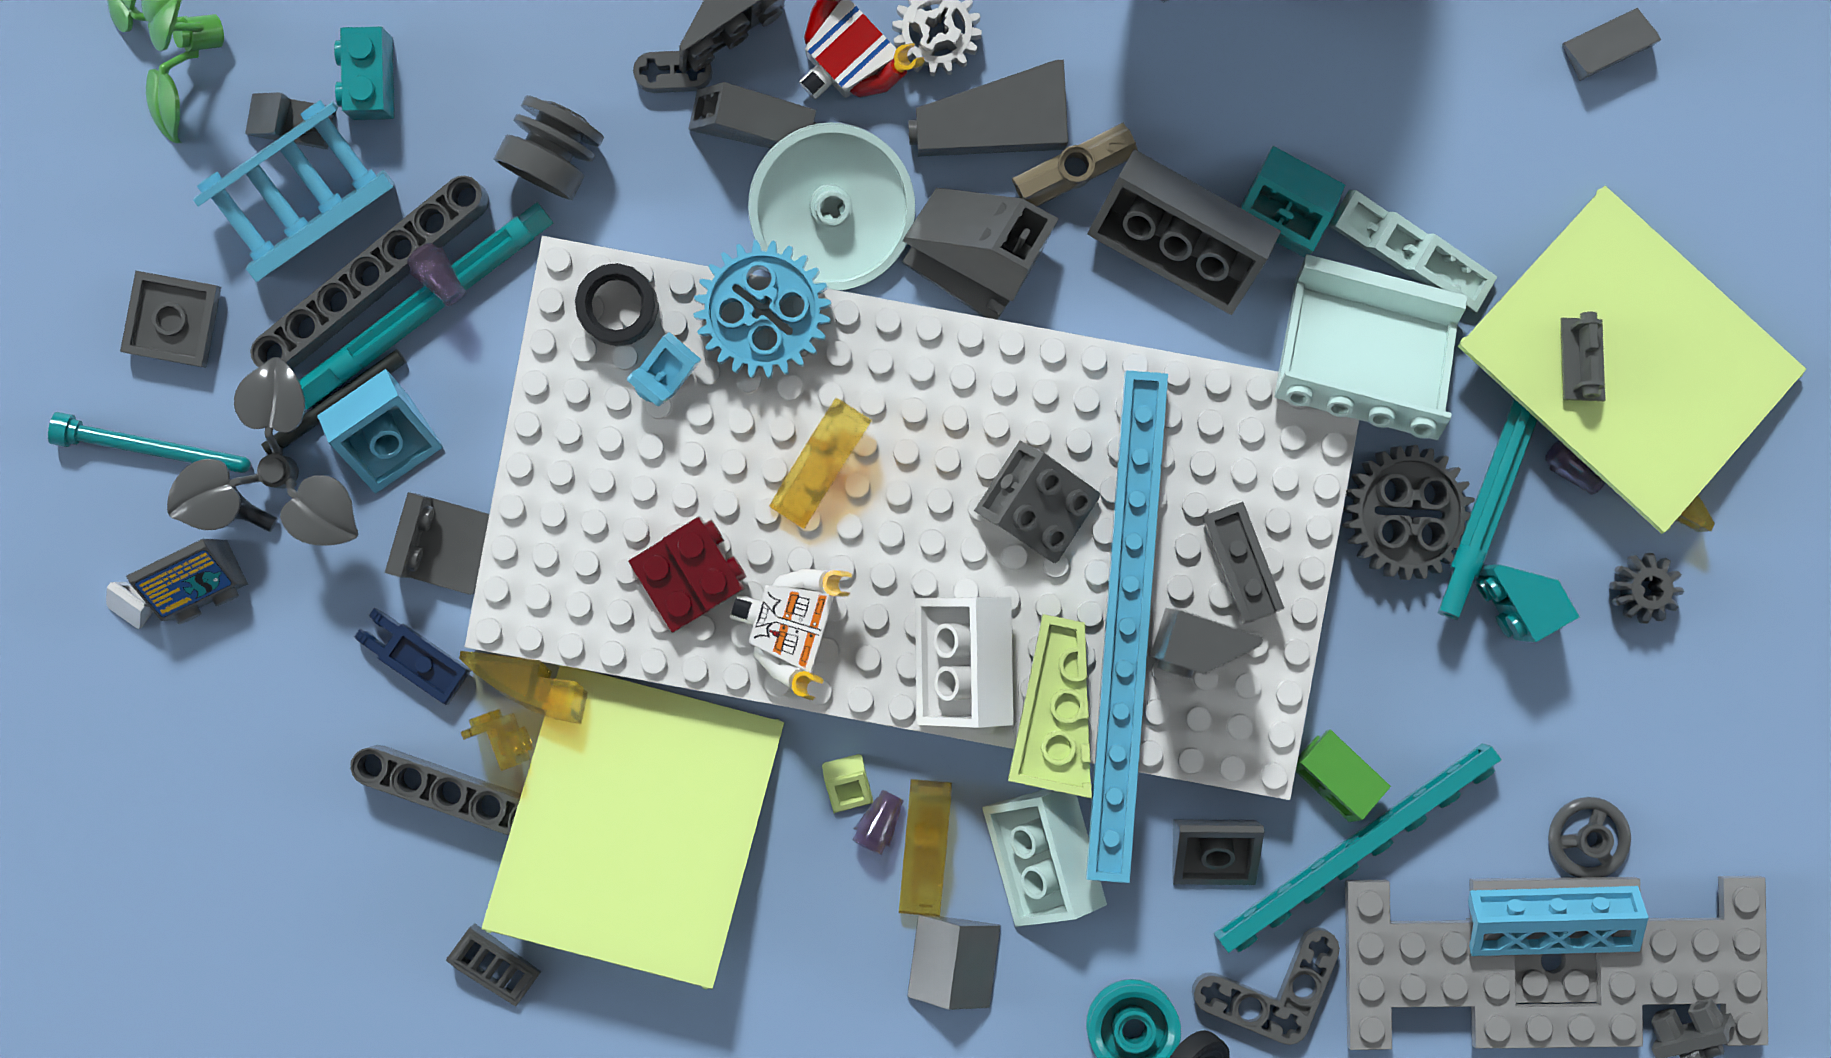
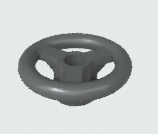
(1603, 845)

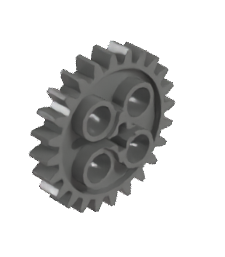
(1410, 474)

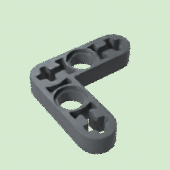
(1286, 1001)

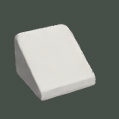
(127, 604)

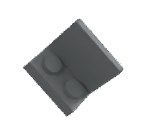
(1038, 501)
(438, 543)

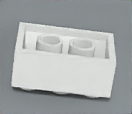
(964, 661)

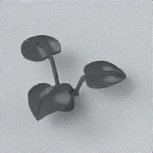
(205, 494)

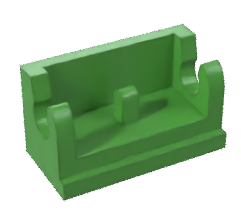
(1341, 776)

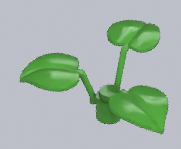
(188, 33)

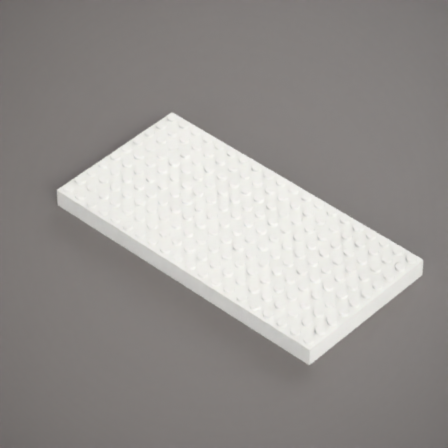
(950, 394)

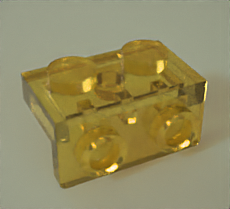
(507, 739)

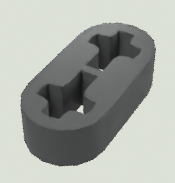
(668, 82)

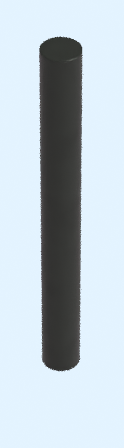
(310, 418)

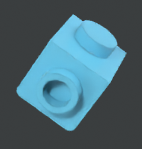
(664, 370)

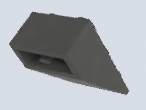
(721, 25)
(983, 236)

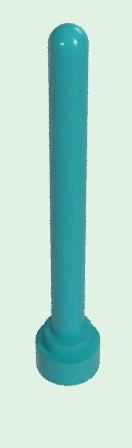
(67, 430)

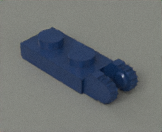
(416, 658)

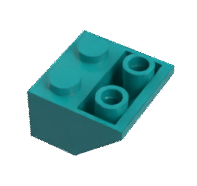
(1293, 200)
(1526, 602)

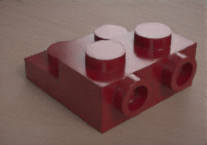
(688, 573)

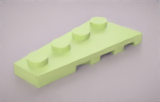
(1053, 725)

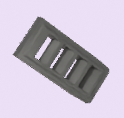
(485, 978)

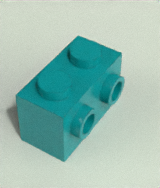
(366, 73)

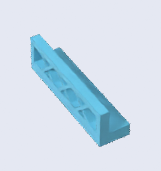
(1558, 914)

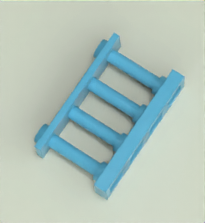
(332, 207)

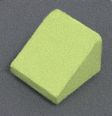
(847, 783)

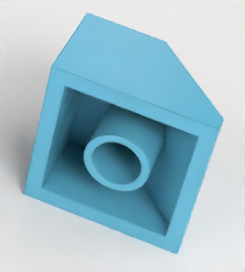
(379, 431)

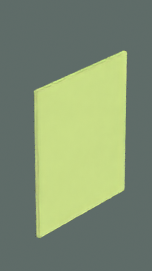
(1679, 359)
(635, 829)

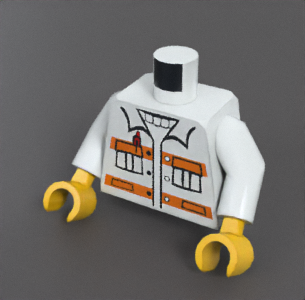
(791, 624)

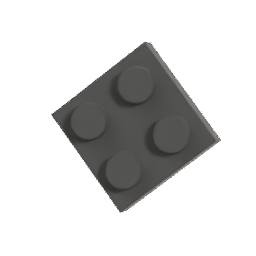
(170, 319)

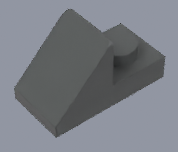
(276, 114)

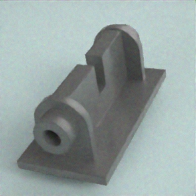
(1583, 358)

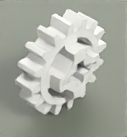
(951, 39)

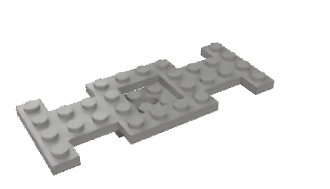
(1677, 964)

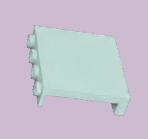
(1370, 347)

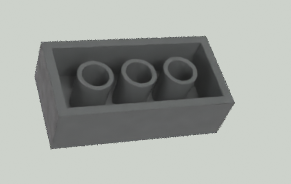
(1183, 232)

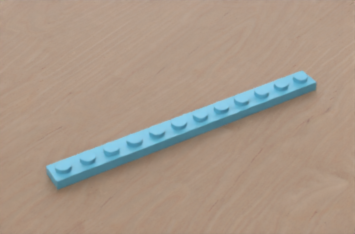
(1126, 626)

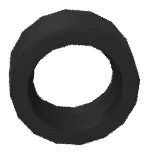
(591, 284)

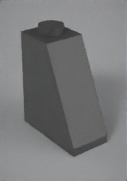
(746, 115)

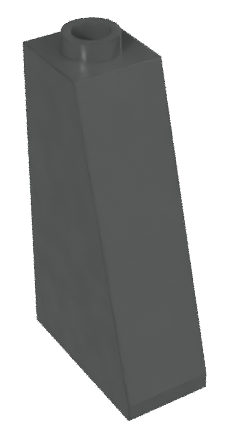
(997, 117)

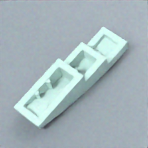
(1411, 249)

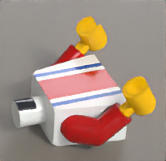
(851, 52)

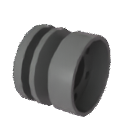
(549, 147)

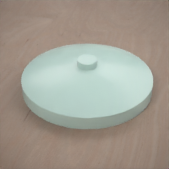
(834, 199)

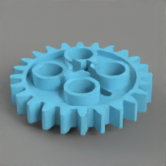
(786, 281)

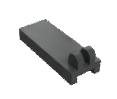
(964, 289)
(1243, 563)

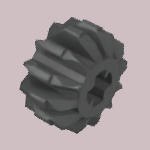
(1660, 584)

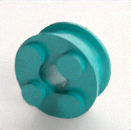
(1127, 1001)

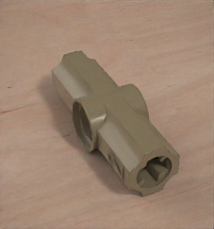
(1097, 153)

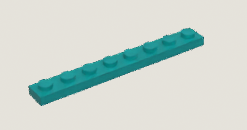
(1372, 839)

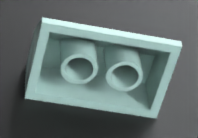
(1043, 857)

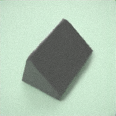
(1610, 43)

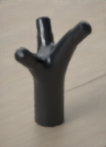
(255, 515)

